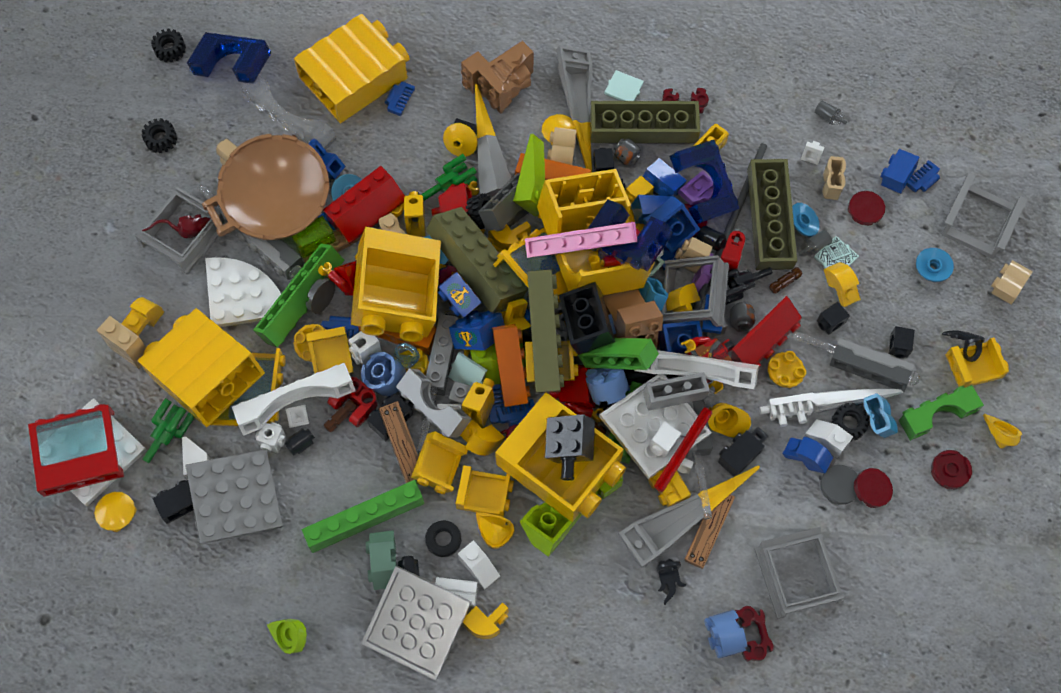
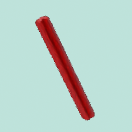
(683, 449)

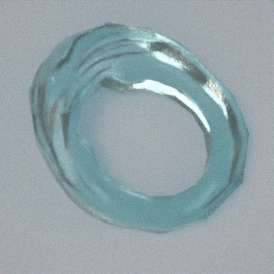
(407, 360)

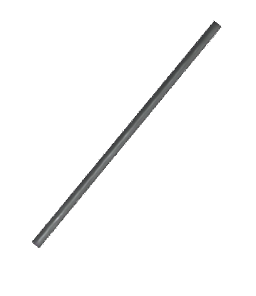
(730, 225)

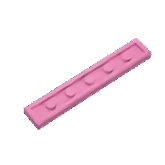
(581, 240)

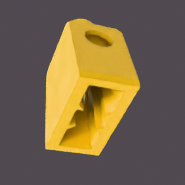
(414, 208)
(479, 401)

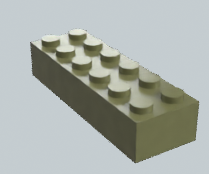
(645, 121)
(772, 214)
(474, 259)
(543, 329)

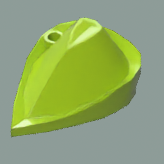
(289, 635)

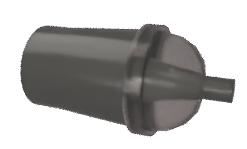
(830, 113)
(815, 243)

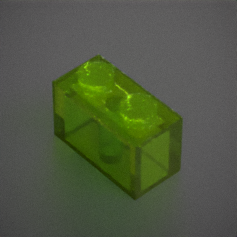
(313, 236)

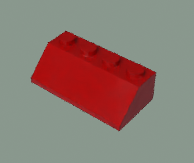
(364, 204)
(768, 334)

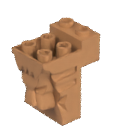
(501, 77)
(634, 316)

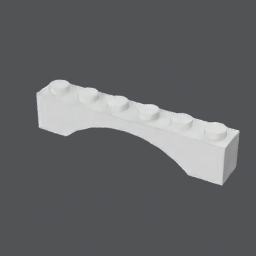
(723, 371)
(256, 412)

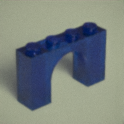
(216, 46)
(708, 158)
(649, 241)

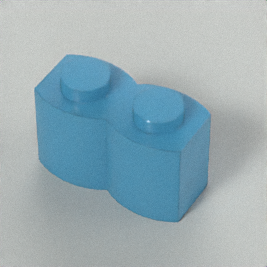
(654, 291)
(880, 415)

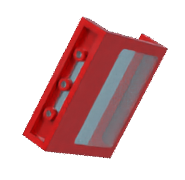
(74, 450)

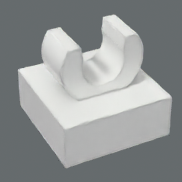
(812, 152)

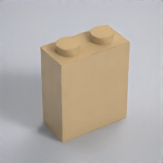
(122, 340)

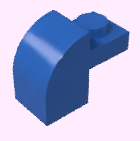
(332, 162)
(810, 452)

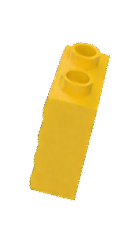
(352, 67)
(396, 284)
(201, 366)
(524, 459)

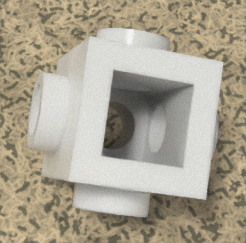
(273, 442)

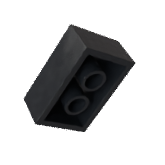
(586, 318)

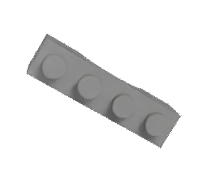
(416, 388)

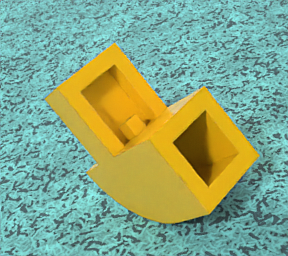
(506, 237)
(844, 281)
(682, 298)
(142, 313)
(515, 315)
(481, 440)
(485, 627)

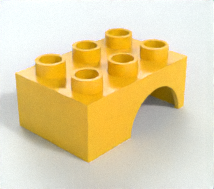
(564, 208)

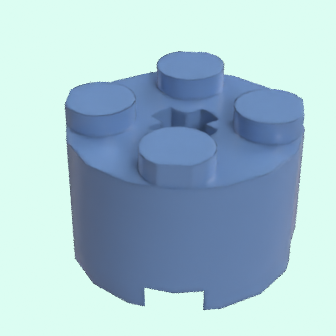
(382, 373)
(607, 385)
(726, 634)

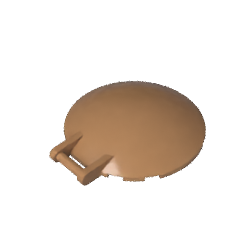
(270, 188)

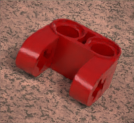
(733, 250)
(361, 414)

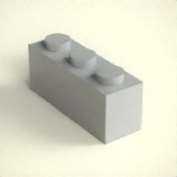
(676, 391)

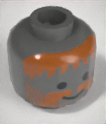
(627, 151)
(742, 316)

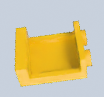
(329, 349)
(569, 368)
(986, 368)
(438, 462)
(483, 492)

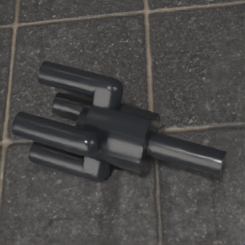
(741, 282)

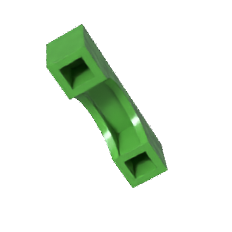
(961, 403)

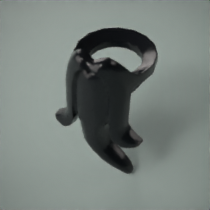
(968, 338)
(669, 575)

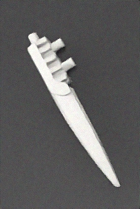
(817, 402)

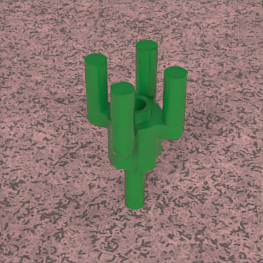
(452, 176)
(166, 428)

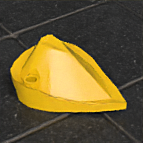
(1003, 432)
(494, 529)

